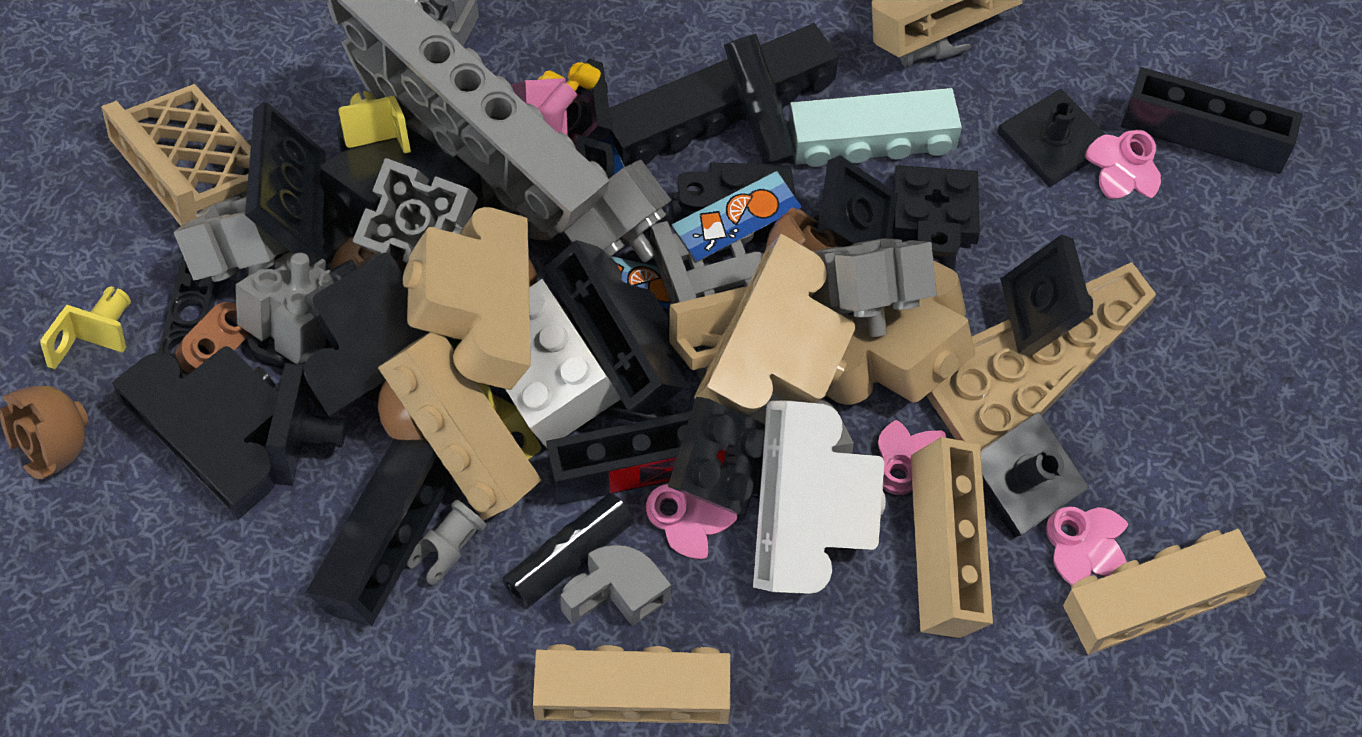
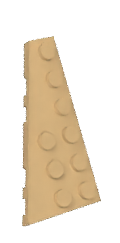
(1006, 387)

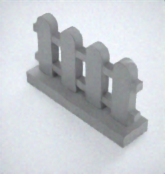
(702, 279)

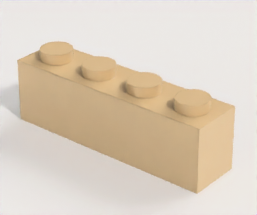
(460, 425)
(951, 538)
(1162, 590)
(632, 685)

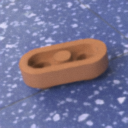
(212, 334)

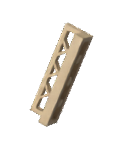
(704, 323)

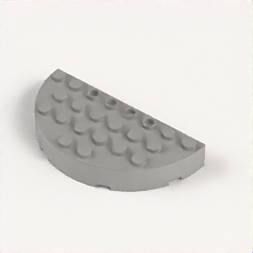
(469, 113)

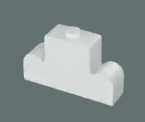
(811, 498)

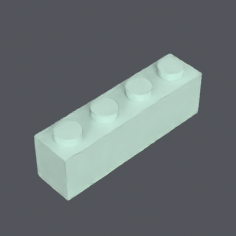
(874, 126)

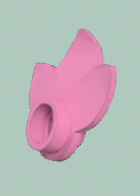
(1122, 168)
(896, 450)
(690, 524)
(1092, 548)

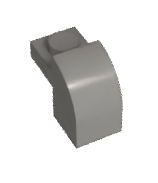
(617, 575)

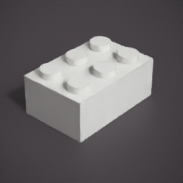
(564, 378)

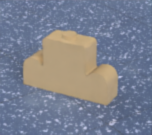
(913, 24)
(476, 292)
(779, 336)
(916, 353)

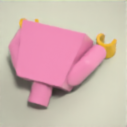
(553, 94)

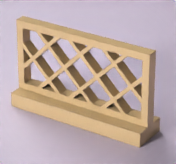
(157, 162)

